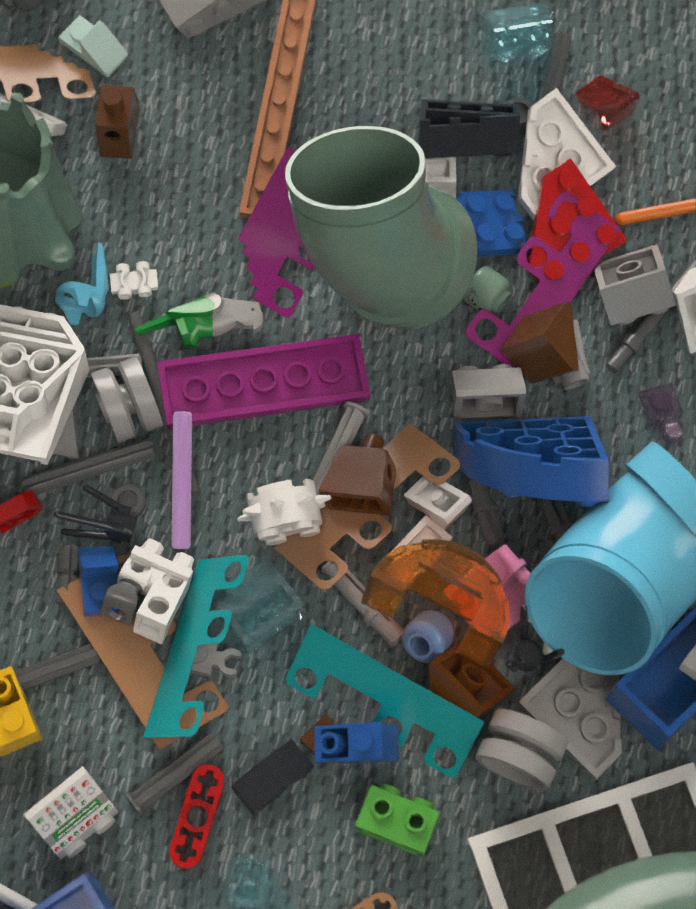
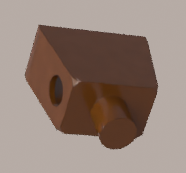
(119, 113)
(361, 478)

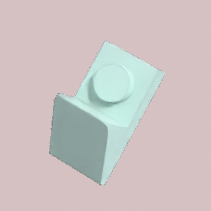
(94, 45)

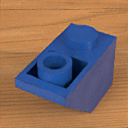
(357, 743)

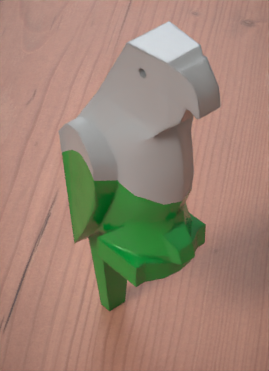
(207, 318)

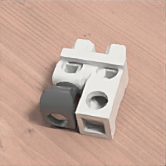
(159, 580)

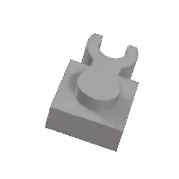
(209, 657)

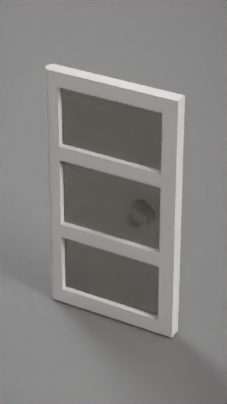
(556, 850)

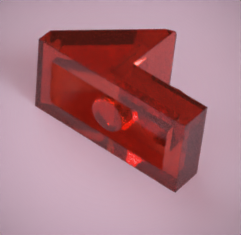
(609, 99)

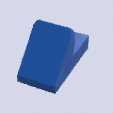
(97, 573)

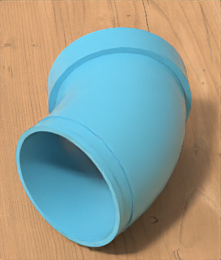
(621, 569)

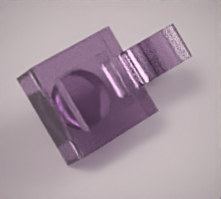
(663, 408)

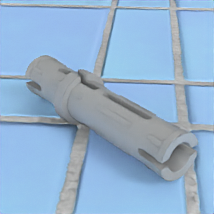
(353, 591)

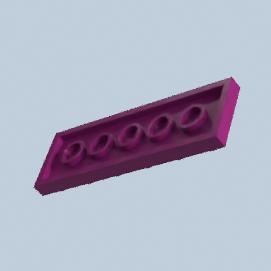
(264, 380)

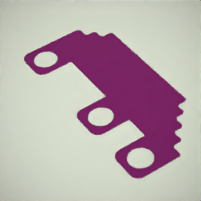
(271, 239)

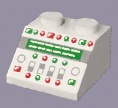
(72, 814)

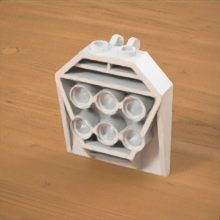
(39, 380)

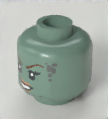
(488, 291)

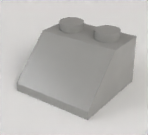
(634, 285)
(487, 392)

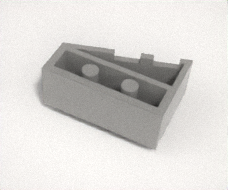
(195, 16)

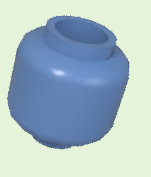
(427, 636)

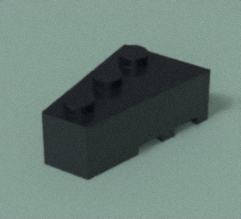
(468, 128)

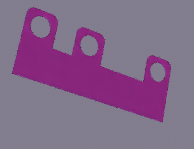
(548, 292)

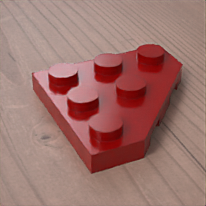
(555, 231)

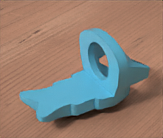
(85, 297)

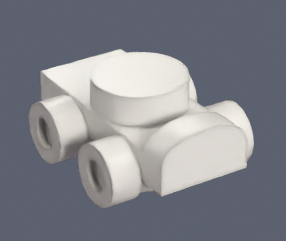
(134, 282)

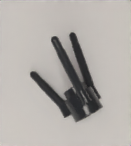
(116, 529)
(527, 652)

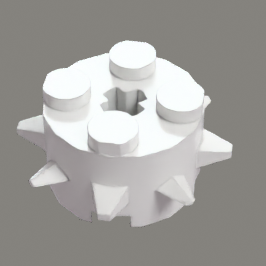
(284, 511)

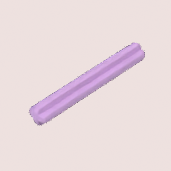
(181, 480)

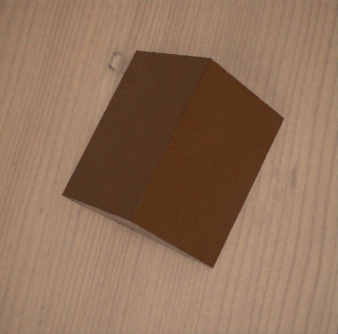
(544, 344)

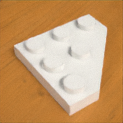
(552, 138)

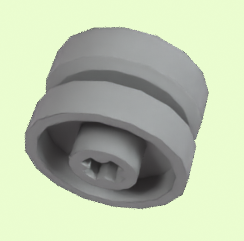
(129, 398)
(522, 749)

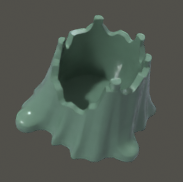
(35, 196)

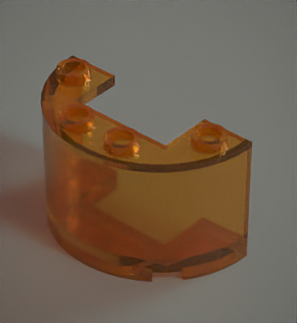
(452, 579)

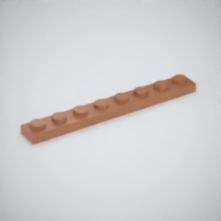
(278, 98)

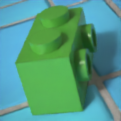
(397, 819)

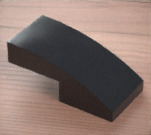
(272, 776)

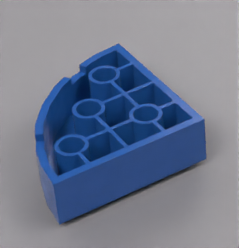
(535, 457)

